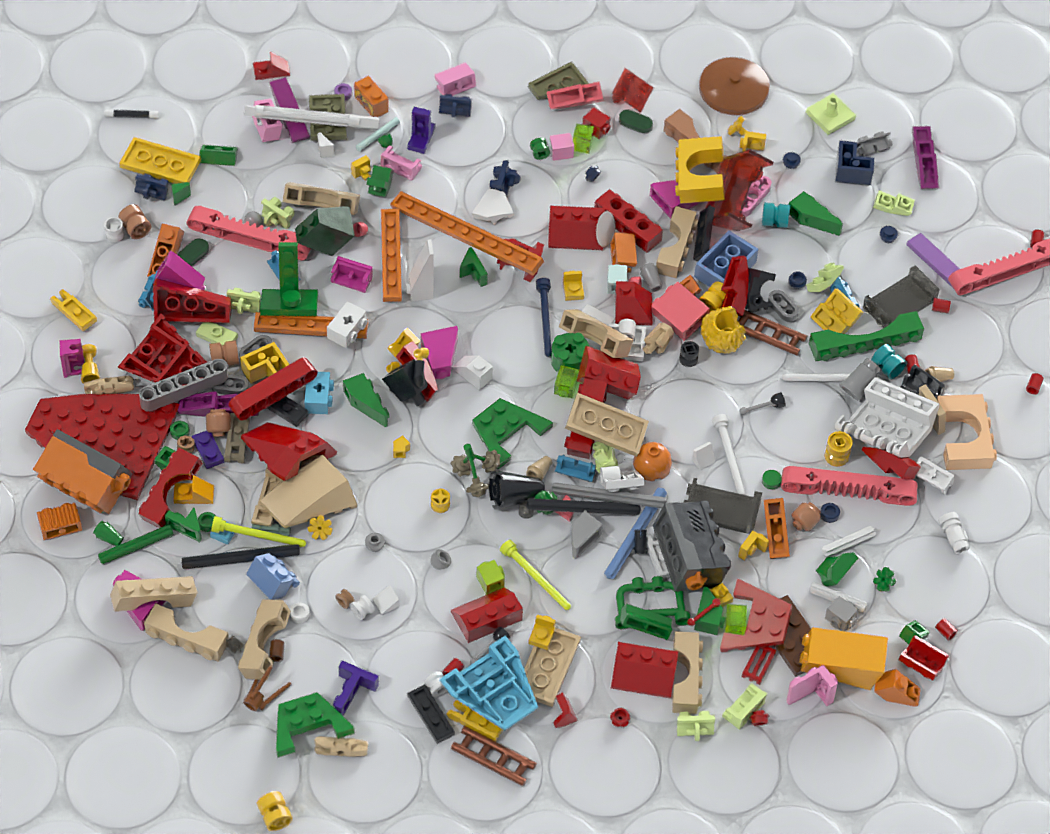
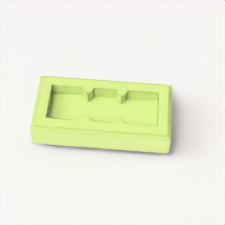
(215, 333)

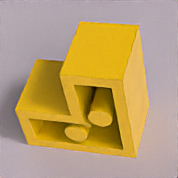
(263, 362)

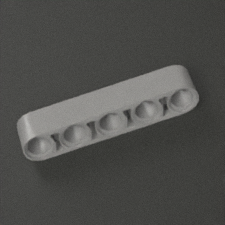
(175, 384)

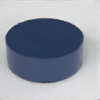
(829, 512)

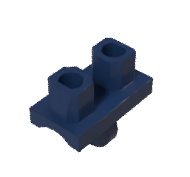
(455, 105)
(506, 178)
(151, 187)

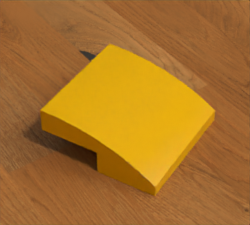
(837, 313)

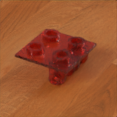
(631, 90)

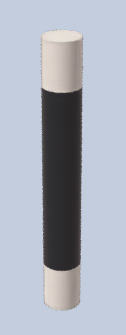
(131, 113)

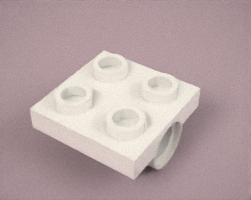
(637, 333)
(613, 479)

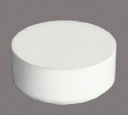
(299, 613)

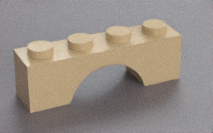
(321, 197)
(670, 259)
(610, 340)
(132, 593)
(270, 618)
(208, 642)
(685, 694)

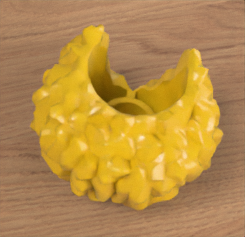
(722, 330)

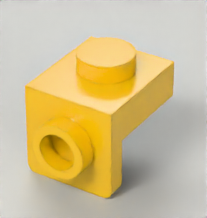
(404, 338)

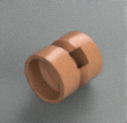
(134, 221)
(226, 352)

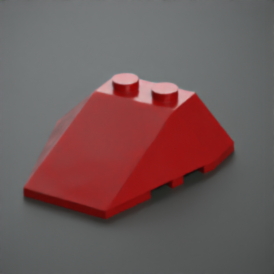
(285, 447)

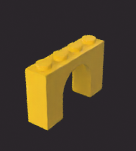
(690, 154)

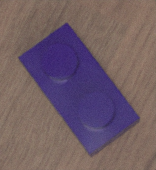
(208, 449)

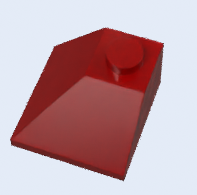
(633, 303)

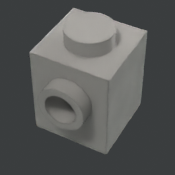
(841, 614)

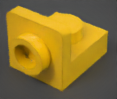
(753, 141)
(573, 285)
(753, 542)
(542, 632)

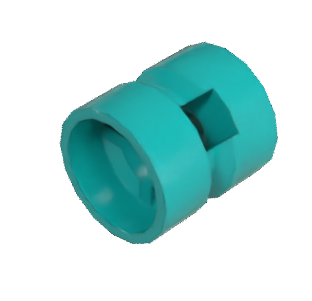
(775, 215)
(891, 364)

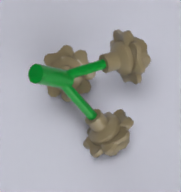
(464, 464)

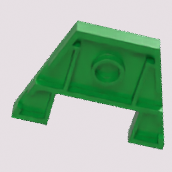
(502, 421)
(306, 715)

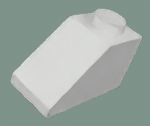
(474, 370)

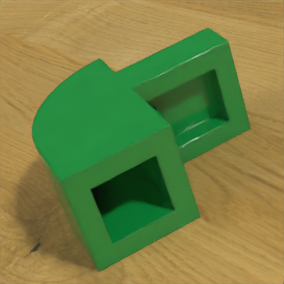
(380, 181)

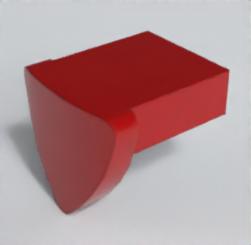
(568, 715)

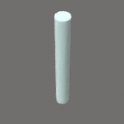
(377, 134)

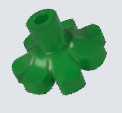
(884, 579)

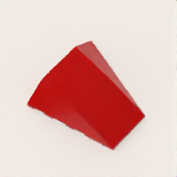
(169, 357)

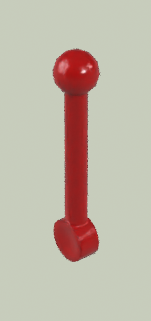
(715, 603)

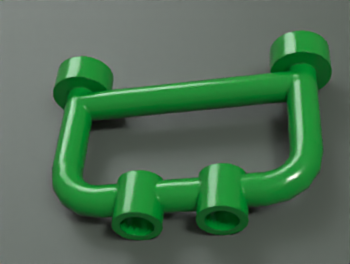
(657, 585)

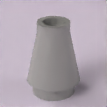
(650, 275)

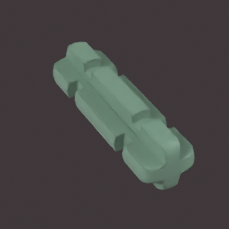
(275, 528)

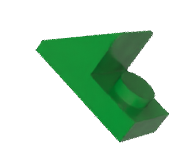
(472, 265)
(187, 526)

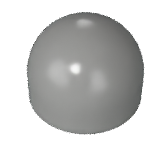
(253, 217)
(437, 562)

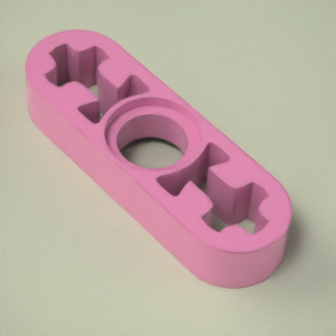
(761, 193)

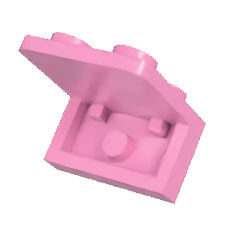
(816, 680)

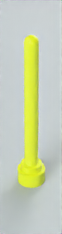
(220, 525)
(509, 549)

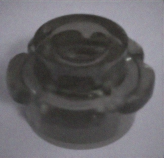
(234, 644)

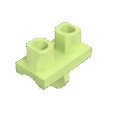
(274, 215)
(244, 301)
(604, 456)
(695, 725)

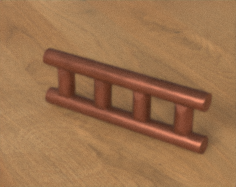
(779, 329)
(497, 767)

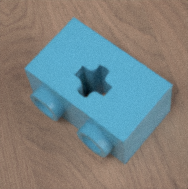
(318, 394)

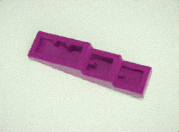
(285, 99)
(924, 157)
(202, 403)

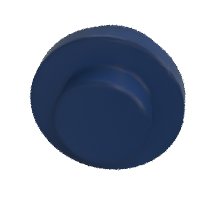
(791, 160)
(592, 173)
(888, 234)
(797, 280)

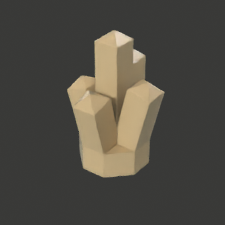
(658, 338)

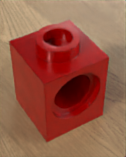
(599, 120)

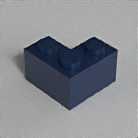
(851, 167)

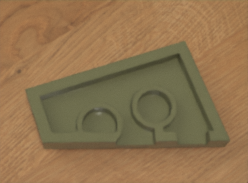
(562, 77)

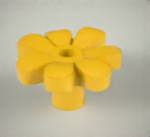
(737, 127)
(320, 527)

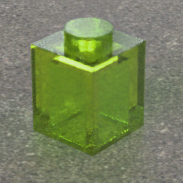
(583, 138)
(566, 381)
(735, 619)

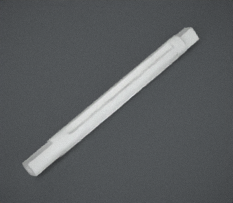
(312, 116)

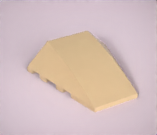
(311, 493)

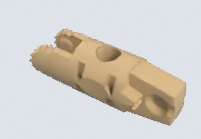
(109, 385)
(340, 747)

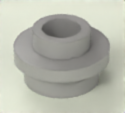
(374, 546)

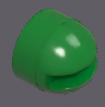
(385, 140)

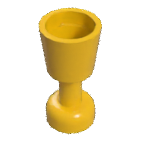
(89, 368)

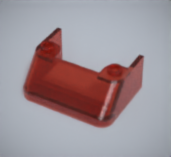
(738, 174)

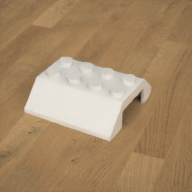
(891, 418)

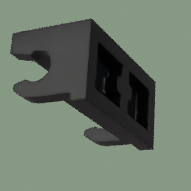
(918, 378)

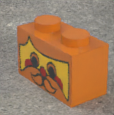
(371, 97)

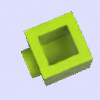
(490, 576)

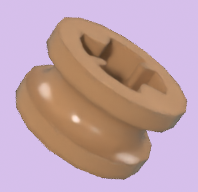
(186, 440)
(344, 598)

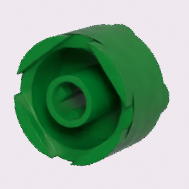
(568, 350)

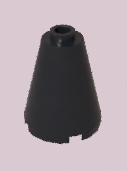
(512, 489)

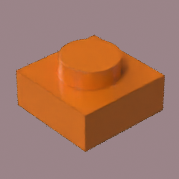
(691, 285)

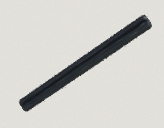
(581, 506)
(238, 556)

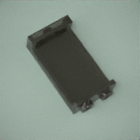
(904, 296)
(730, 509)

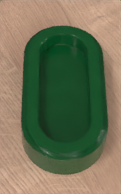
(635, 121)
(194, 251)

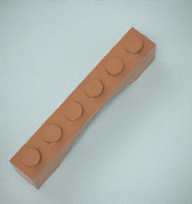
(681, 126)

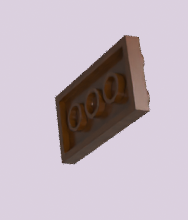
(792, 646)

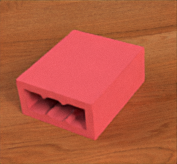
(680, 310)

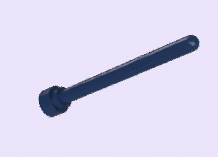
(543, 286)

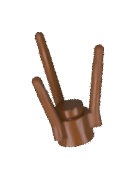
(255, 698)

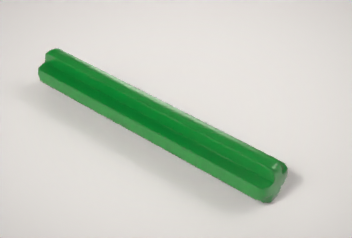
(135, 544)

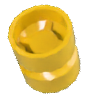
(714, 296)
(838, 448)
(274, 810)

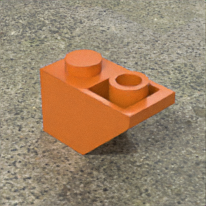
(897, 688)

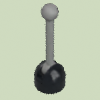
(777, 401)
(498, 634)

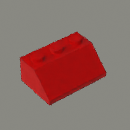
(574, 227)
(620, 374)
(487, 613)
(644, 670)

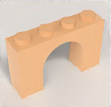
(974, 454)

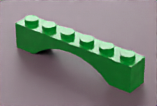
(830, 344)

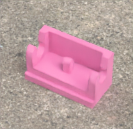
(456, 79)
(400, 164)

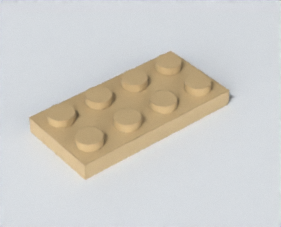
(606, 424)
(549, 667)

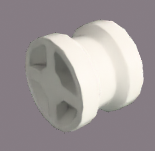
(362, 607)
(435, 685)

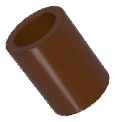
(276, 650)

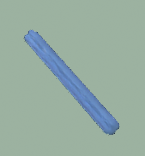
(629, 542)

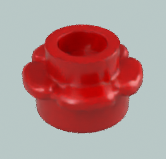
(620, 712)
(759, 718)

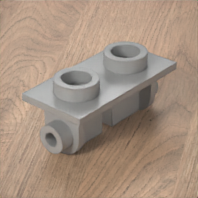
(880, 141)

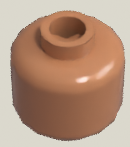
(218, 422)
(806, 516)

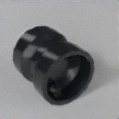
(689, 354)

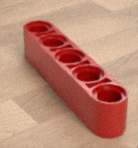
(272, 388)

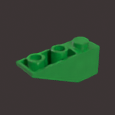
(814, 215)
(363, 398)

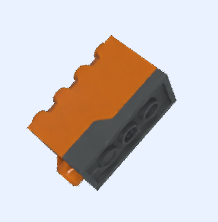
(82, 472)

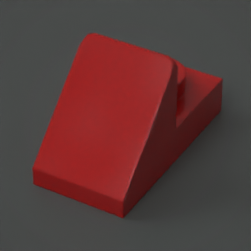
(272, 68)

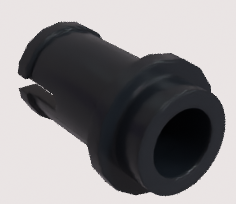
(640, 543)

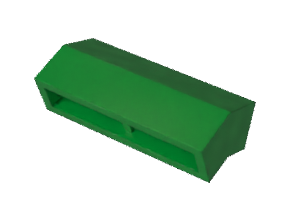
(646, 621)

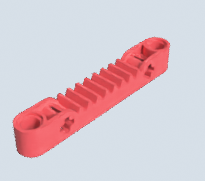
(205, 219)
(982, 276)
(798, 480)

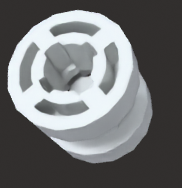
(114, 229)

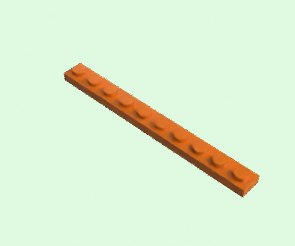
(467, 233)

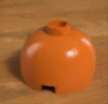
(653, 461)

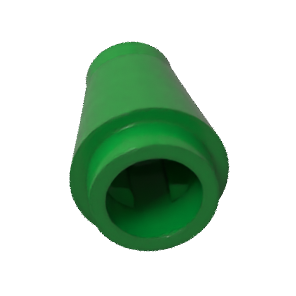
(107, 533)

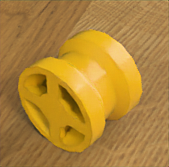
(441, 496)

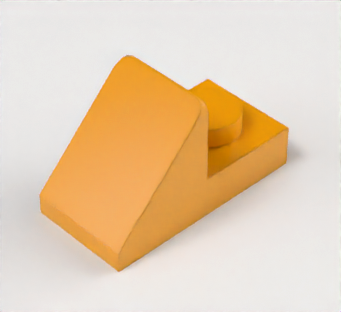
(194, 493)

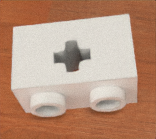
(347, 324)

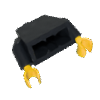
(408, 379)

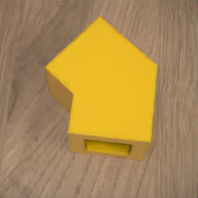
(400, 447)

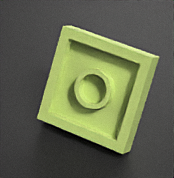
(830, 114)

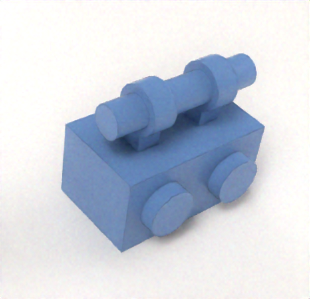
(271, 576)

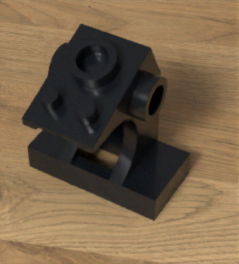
(756, 280)

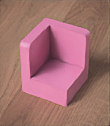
(562, 146)

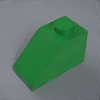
(712, 619)

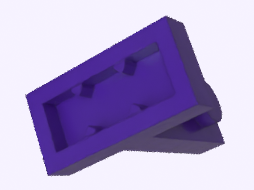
(421, 130)
(354, 678)

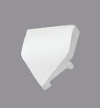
(493, 207)

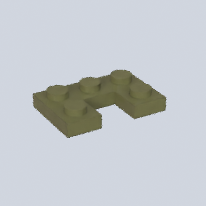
(328, 103)

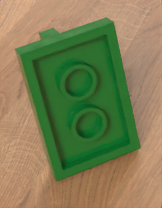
(289, 280)

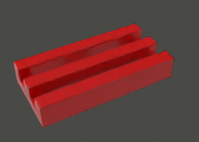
(752, 676)

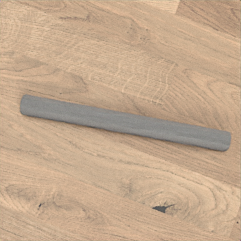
(604, 494)

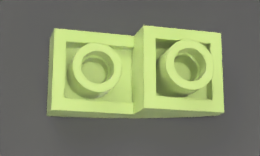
(895, 205)
(826, 277)

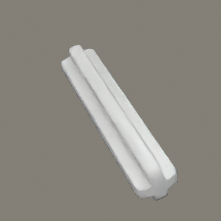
(848, 541)
(831, 594)

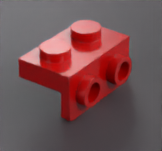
(924, 658)

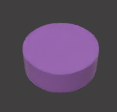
(344, 89)

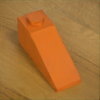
(776, 528)

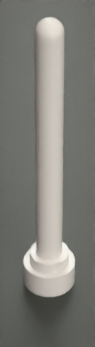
(814, 377)
(721, 424)

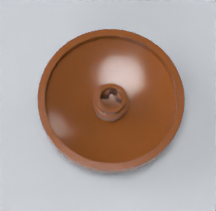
(734, 86)

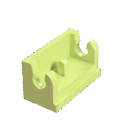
(744, 706)

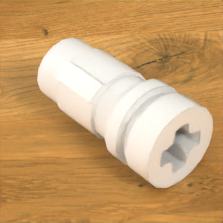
(956, 536)

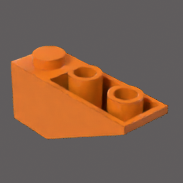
(168, 240)

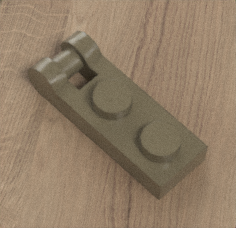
(234, 440)

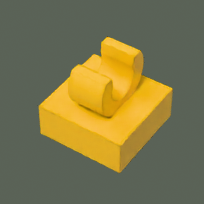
(361, 167)
(723, 594)

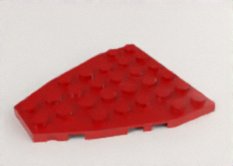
(109, 425)

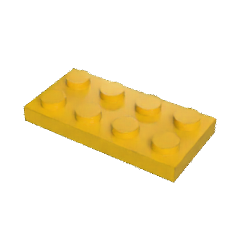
(159, 161)

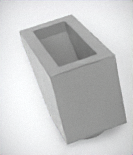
(584, 532)

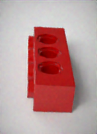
(630, 220)

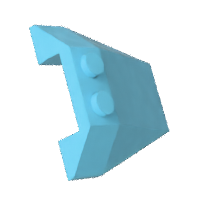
(494, 686)

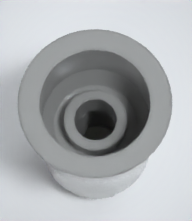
(860, 378)

